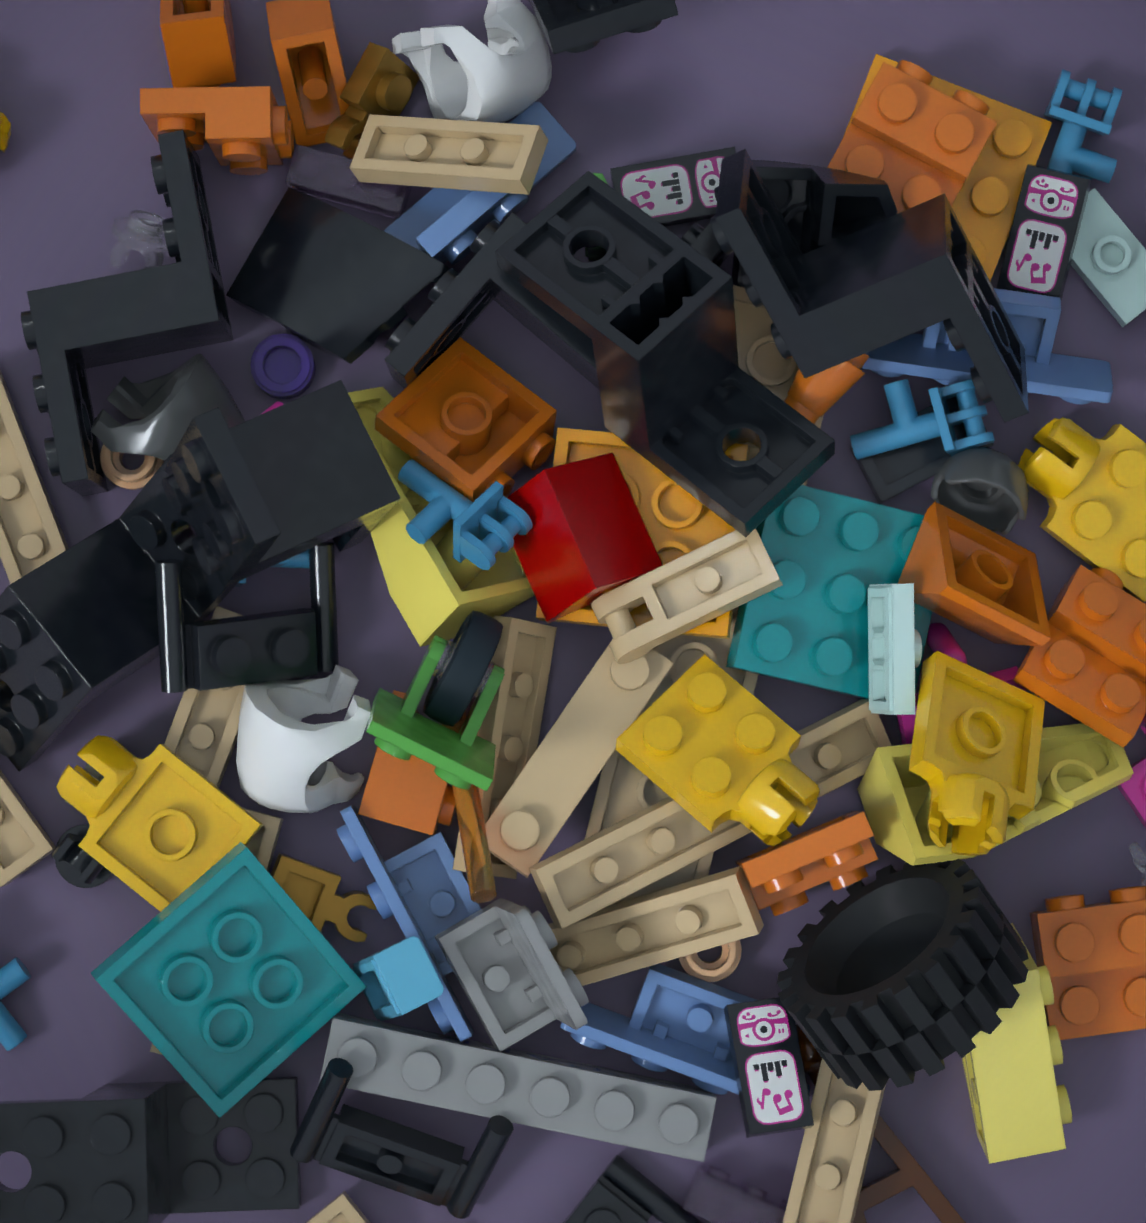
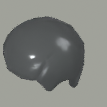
(983, 488)

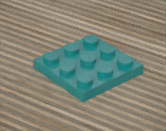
(818, 620)
(229, 979)

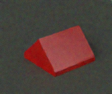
(582, 534)

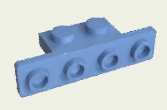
(450, 219)
(1035, 322)
(424, 899)
(672, 1027)

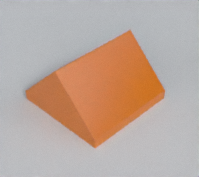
(977, 579)

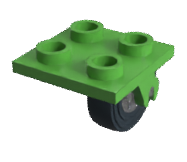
(460, 672)

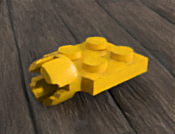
(1094, 496)
(977, 752)
(721, 755)
(153, 818)

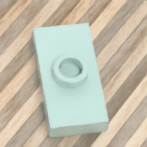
(1111, 260)
(892, 649)

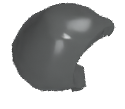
(166, 409)

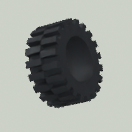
(903, 973)

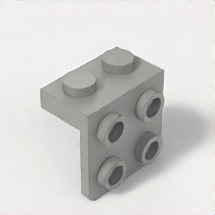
(510, 973)

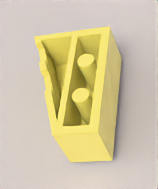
(1013, 1076)

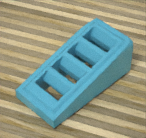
(398, 979)

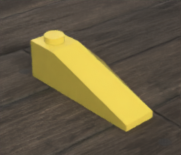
(425, 579)
(1071, 770)

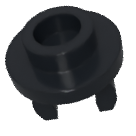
(75, 864)

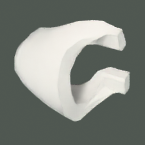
(486, 81)
(285, 759)

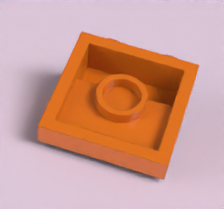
(237, 122)
(914, 136)
(470, 422)
(1094, 655)
(821, 854)
(1094, 962)

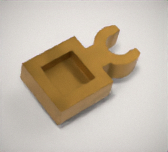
(376, 87)
(316, 896)

